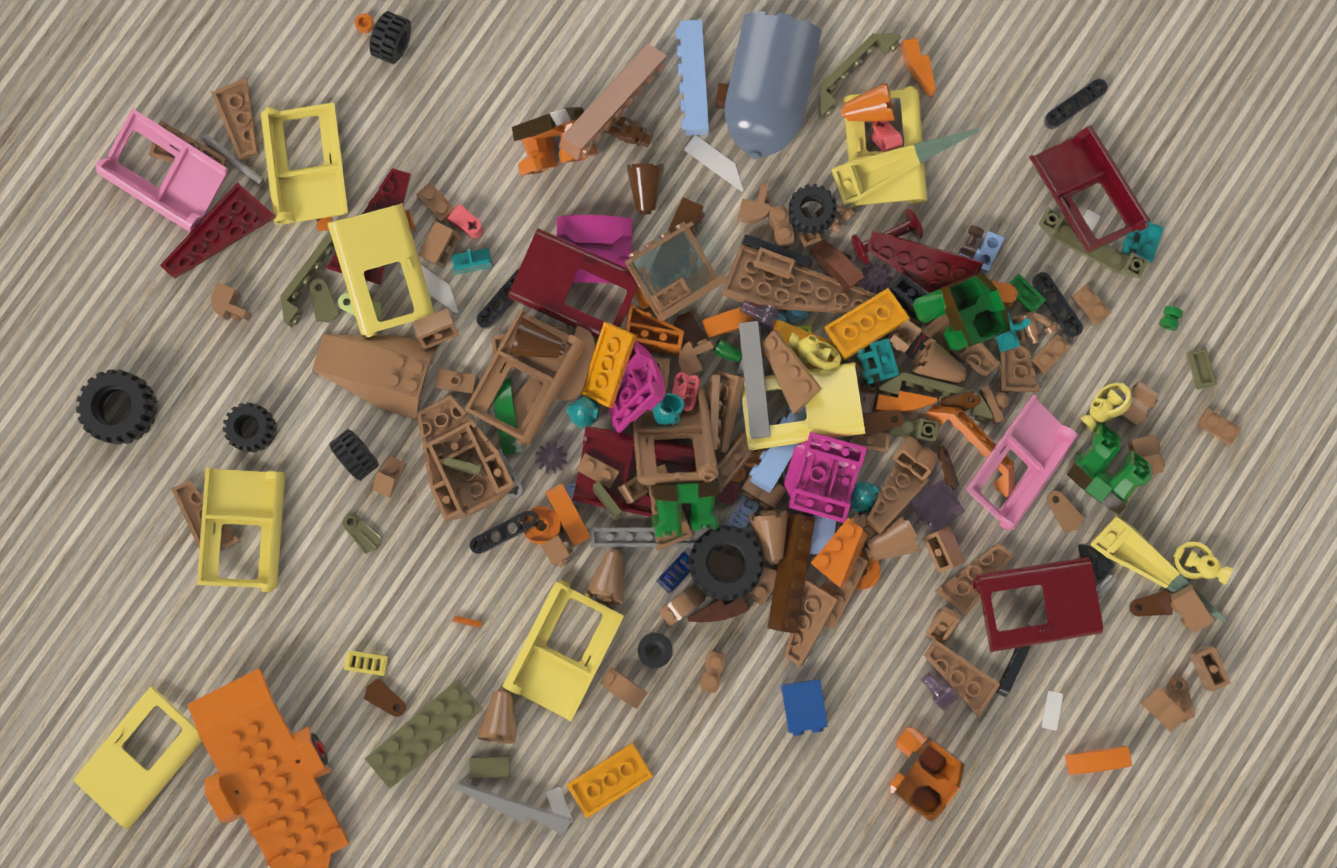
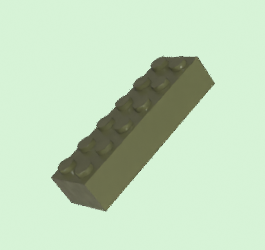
(423, 734)

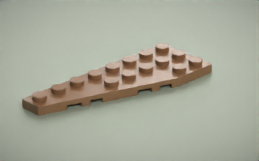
(802, 291)

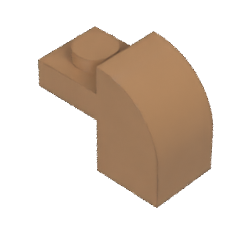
(755, 212)
(224, 302)
(906, 334)
(689, 356)
(682, 605)
(623, 688)

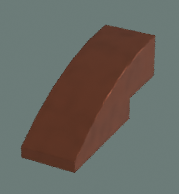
(836, 265)
(719, 612)

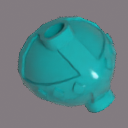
(668, 409)
(583, 412)
(863, 496)

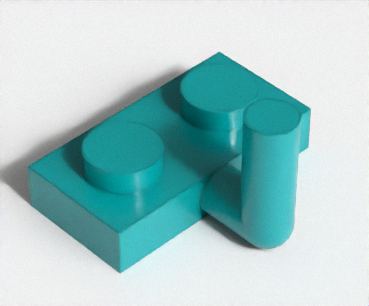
(1009, 339)

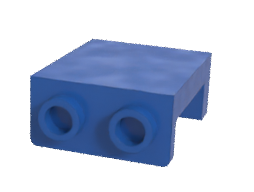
(804, 707)

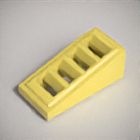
(349, 658)

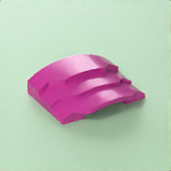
(598, 234)
(639, 390)
(824, 476)

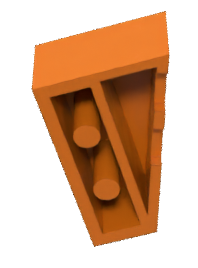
(654, 334)
(840, 553)

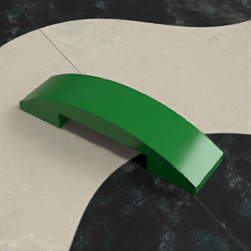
(505, 412)

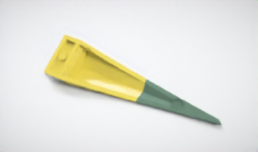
(866, 174)
(1129, 548)

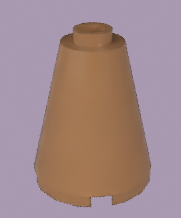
(938, 363)
(770, 533)
(894, 541)
(609, 579)
(499, 719)

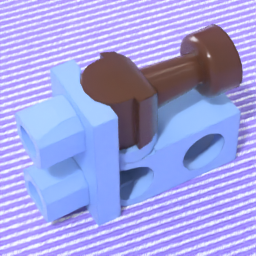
(988, 249)

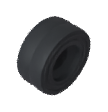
(655, 661)

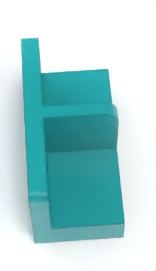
(472, 261)

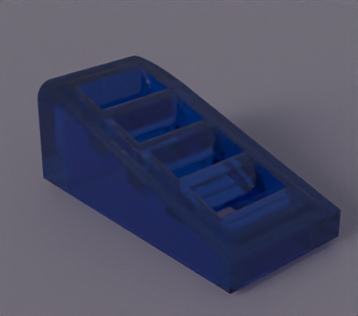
(664, 583)

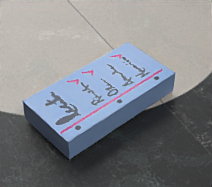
(741, 513)

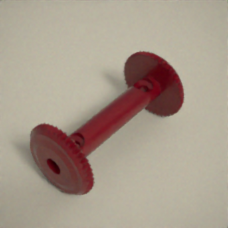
(912, 224)

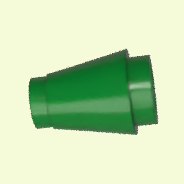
(727, 350)

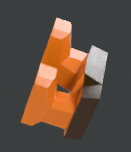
(538, 140)
(928, 776)

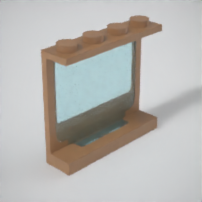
(670, 259)

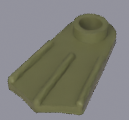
(323, 302)
(362, 533)

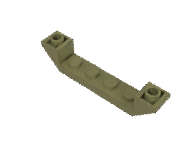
(884, 42)
(1107, 256)
(292, 314)
(891, 388)
(917, 429)

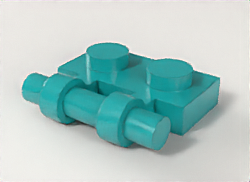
(1147, 243)
(883, 360)

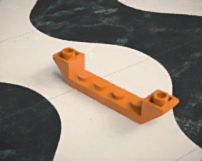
(974, 434)

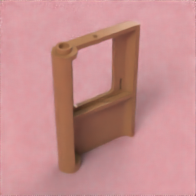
(550, 371)
(693, 425)

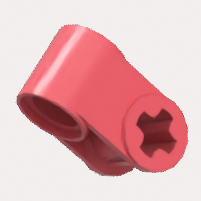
(886, 136)
(464, 220)
(686, 390)

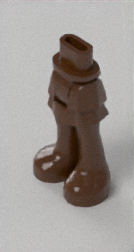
(631, 132)

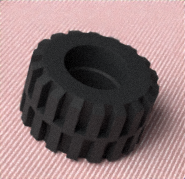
(390, 37)
(818, 195)
(235, 421)
(353, 454)

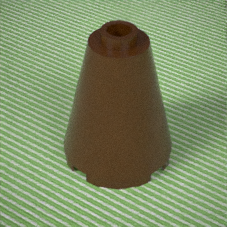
(645, 185)
(536, 341)

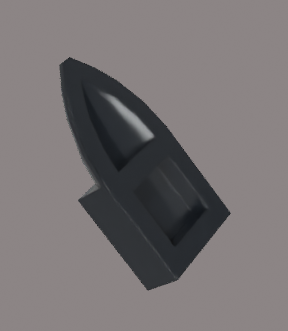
(1100, 563)

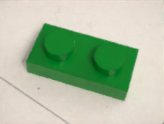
(1027, 294)

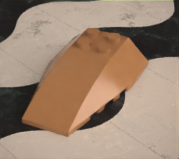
(377, 369)
(453, 434)

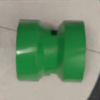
(1171, 318)

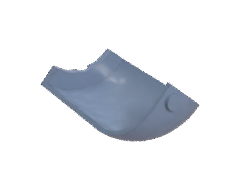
(770, 81)

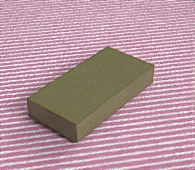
(1201, 368)
(464, 466)
(607, 500)
(489, 767)

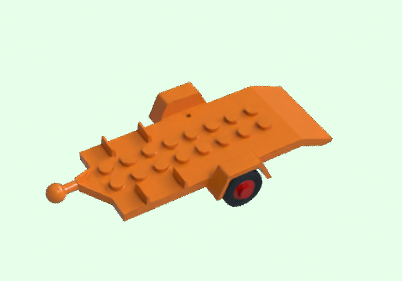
(259, 763)

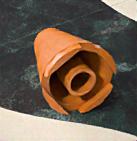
(870, 106)

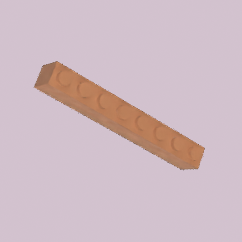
(612, 102)

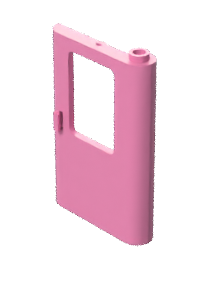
(188, 184)
(1041, 445)

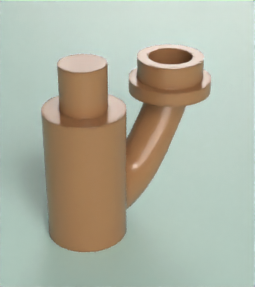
(848, 213)
(1032, 330)

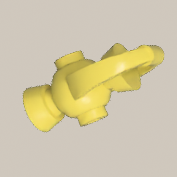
(815, 351)
(1103, 410)
(1206, 566)

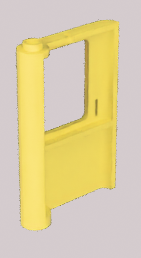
(909, 185)
(309, 191)
(372, 242)
(831, 412)
(241, 500)
(549, 675)
(122, 783)

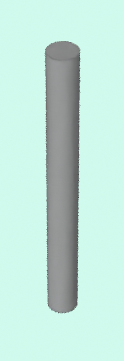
(234, 160)

